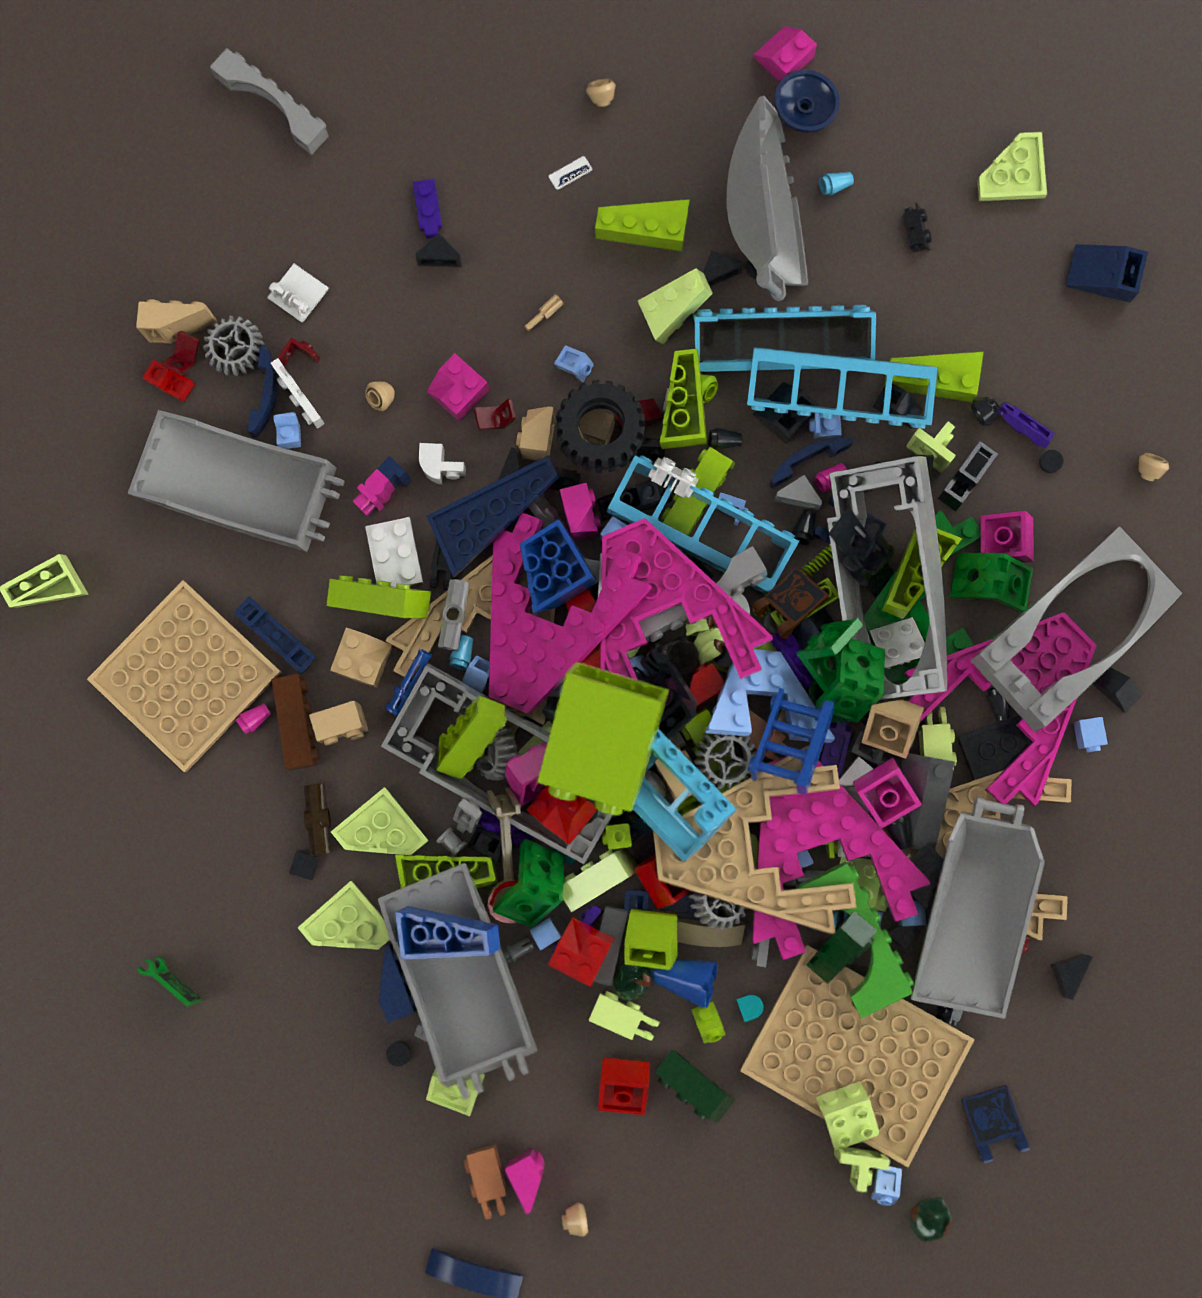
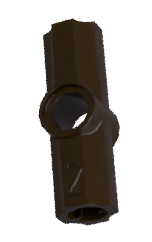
(317, 819)

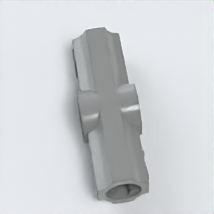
(452, 629)

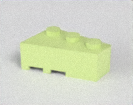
(673, 303)
(44, 583)
(598, 877)

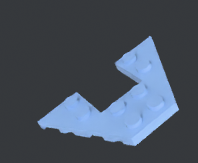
(732, 712)

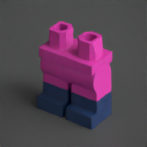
(380, 486)

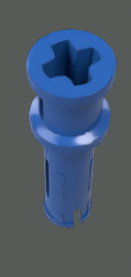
(401, 691)

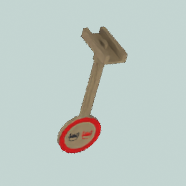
(504, 807)

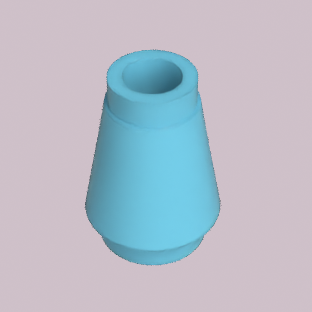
(835, 182)
(462, 658)

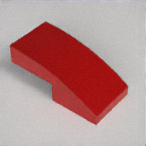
(168, 381)

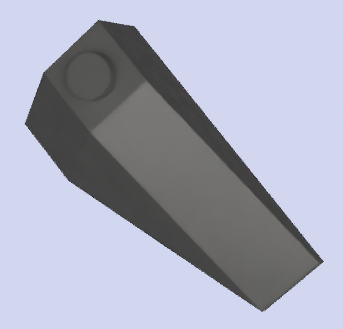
(931, 783)

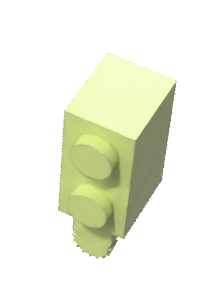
(938, 738)
(620, 1017)

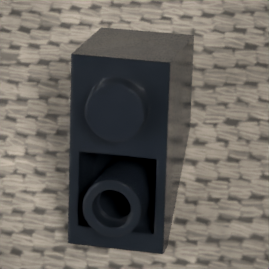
(900, 403)

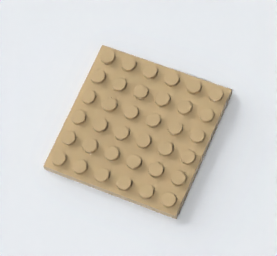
(184, 676)

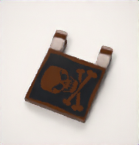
(794, 599)

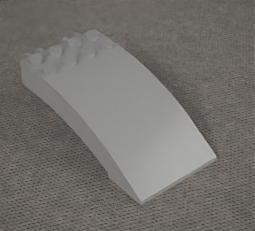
(234, 481)
(463, 1002)

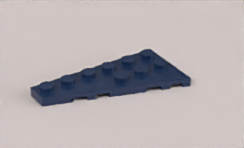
(480, 517)

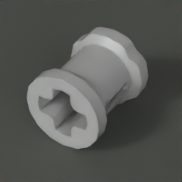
(451, 842)

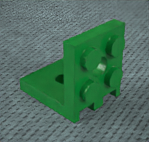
(999, 579)
(826, 646)
(856, 686)
(536, 890)

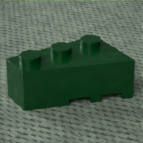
(843, 947)
(693, 1087)

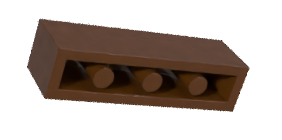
(294, 722)

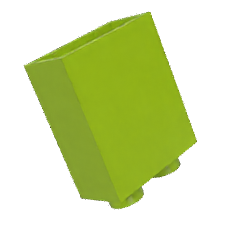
(602, 738)

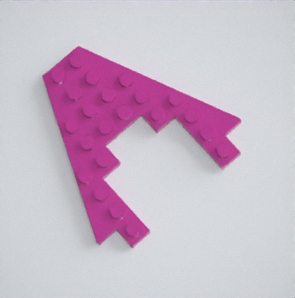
(674, 582)
(1054, 652)
(531, 653)
(818, 819)

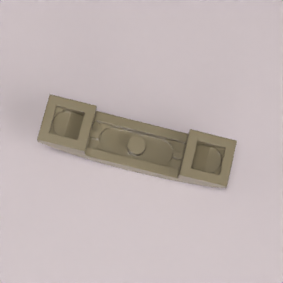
(699, 934)

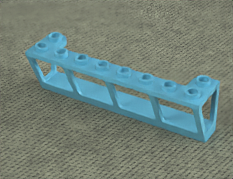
(844, 364)
(691, 545)
(664, 816)

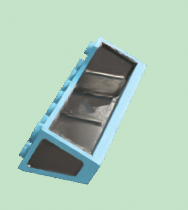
(729, 337)

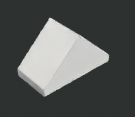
(854, 771)

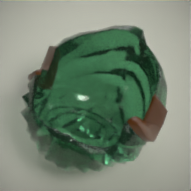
(632, 981)
(930, 1219)

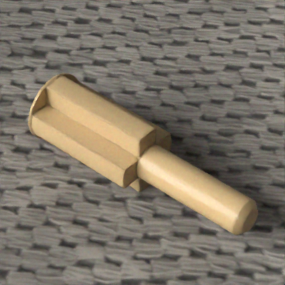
(546, 311)

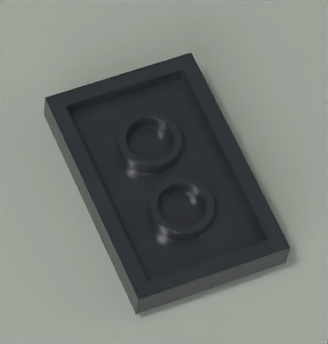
(993, 747)

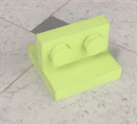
(924, 444)
(451, 1096)
(861, 1161)

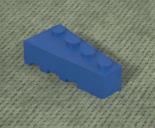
(442, 935)

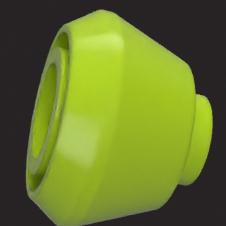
(709, 387)

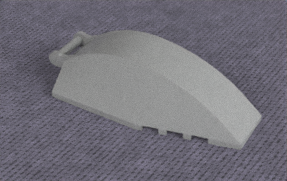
(761, 205)

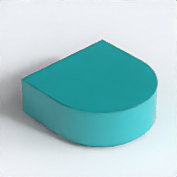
(750, 1007)

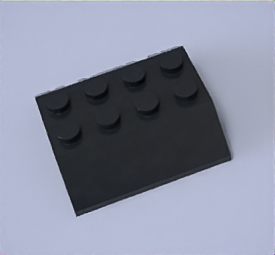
(680, 702)

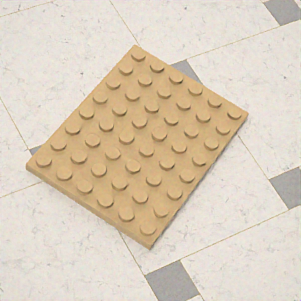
(822, 1044)

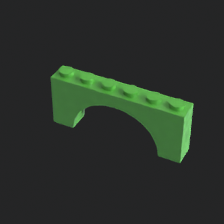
(884, 979)

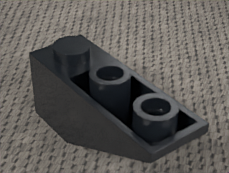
(639, 496)

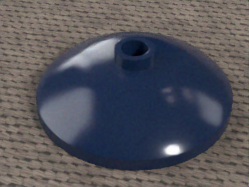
(810, 91)

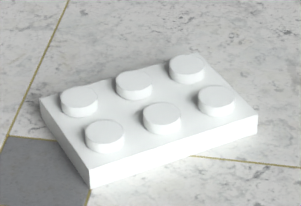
(394, 552)

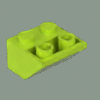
(651, 939)

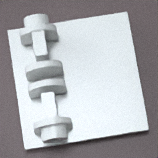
(297, 292)
(667, 466)
(900, 640)

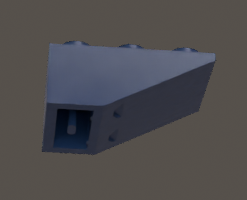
(1107, 270)
(394, 990)

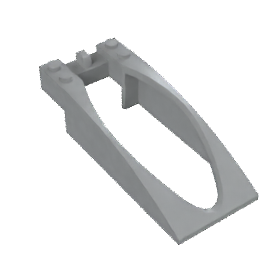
(916, 497)
(1016, 688)
(423, 754)

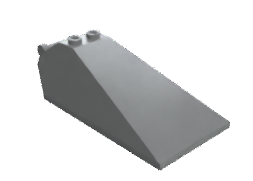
(980, 912)

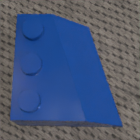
(554, 567)

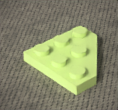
(1016, 171)
(380, 828)
(346, 922)

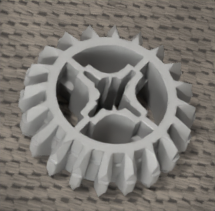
(235, 329)
(497, 755)
(723, 767)
(706, 904)

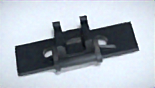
(863, 565)

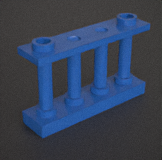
(808, 756)

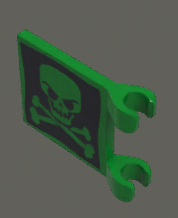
(170, 982)

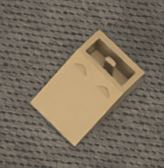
(163, 321)

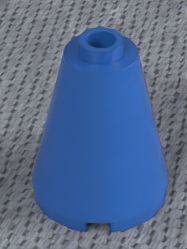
(689, 980)

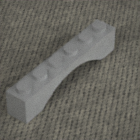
(238, 76)
(743, 570)

